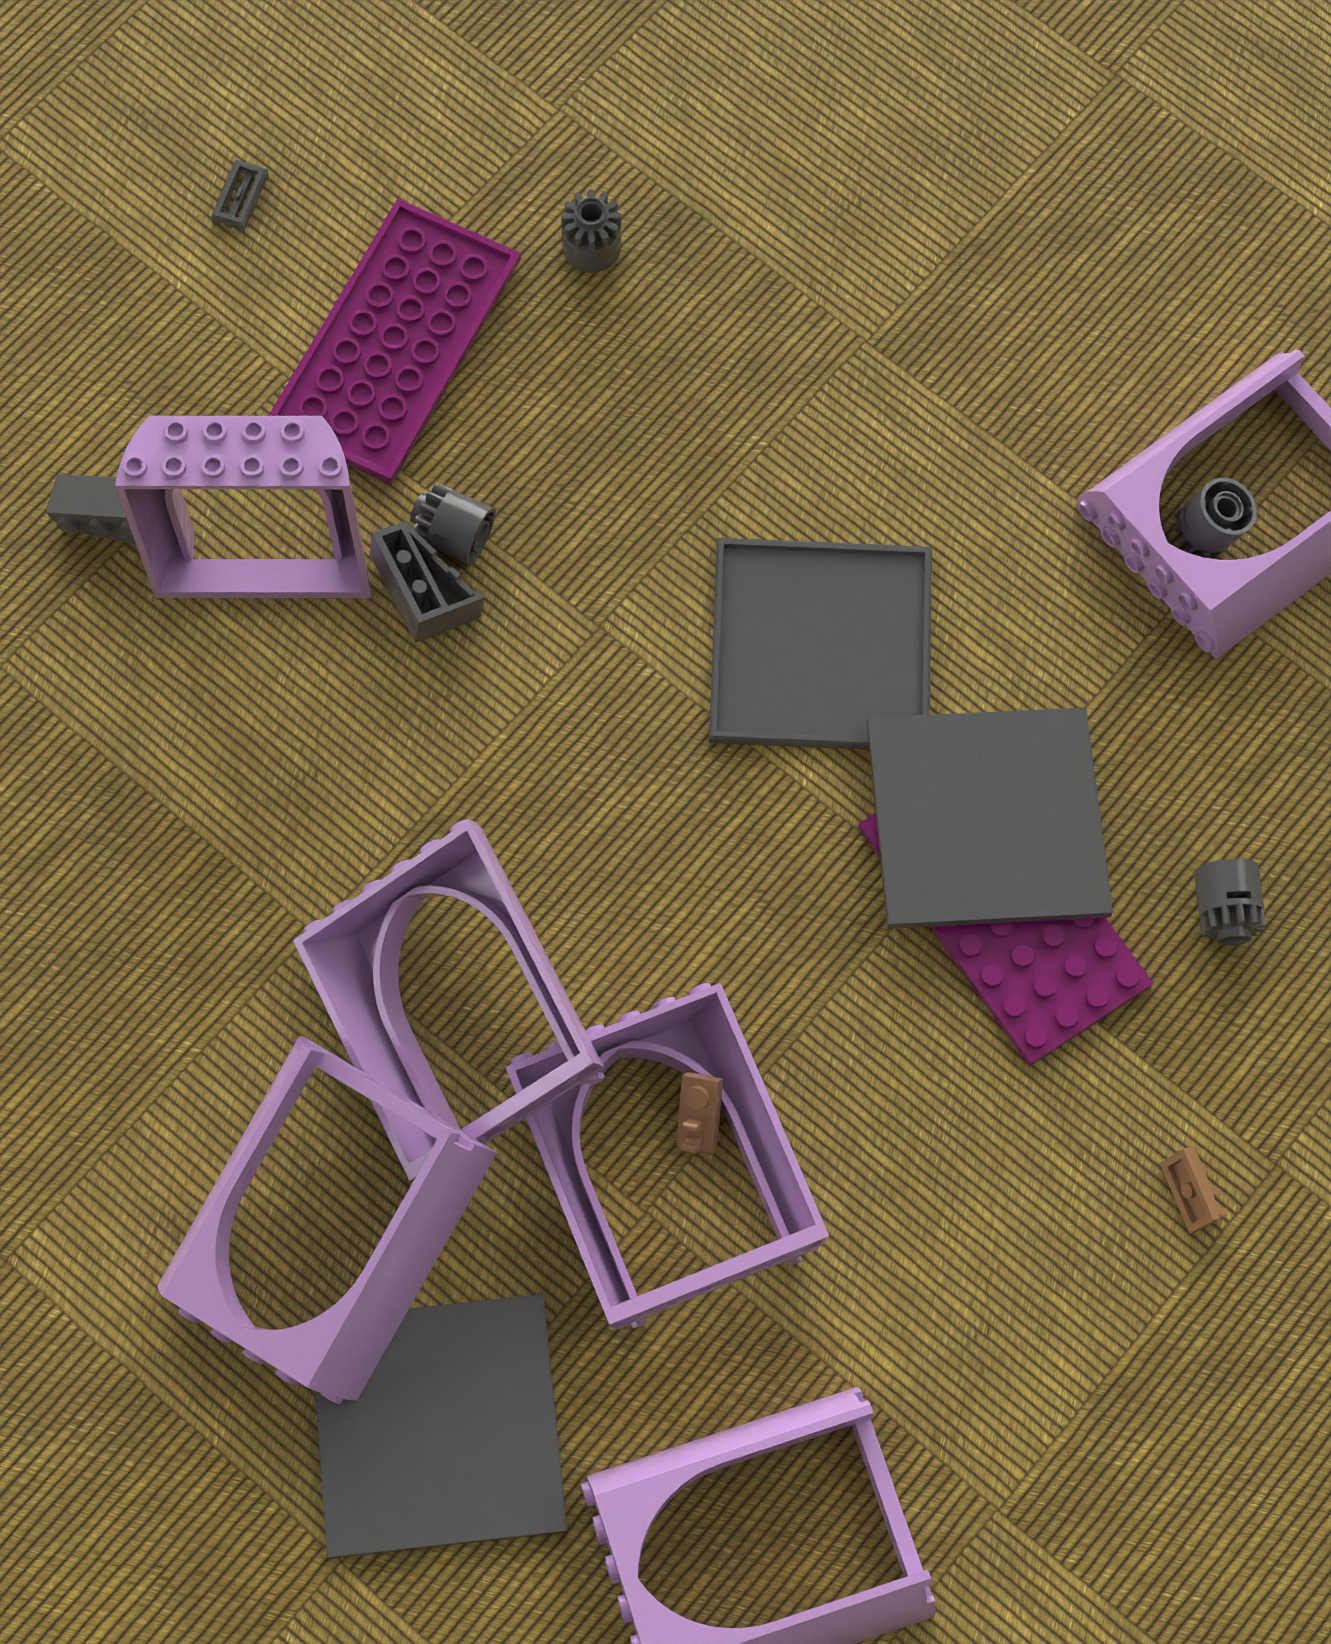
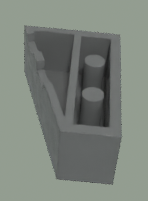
(89, 507)
(421, 584)

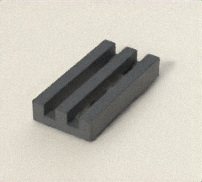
(231, 218)

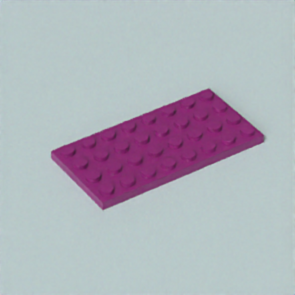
(398, 336)
(1041, 976)

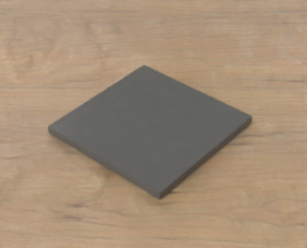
(817, 640)
(988, 818)
(446, 1435)

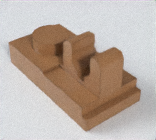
(699, 1113)
(1192, 1189)

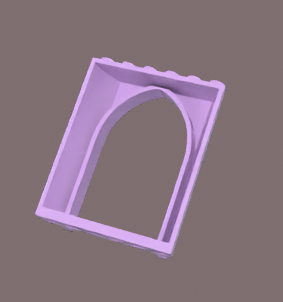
(238, 454)
(1211, 596)
(356, 973)
(694, 1037)
(347, 1341)
(637, 1491)

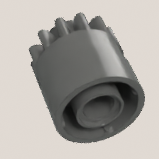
(591, 232)
(1215, 517)
(453, 522)
(1230, 900)

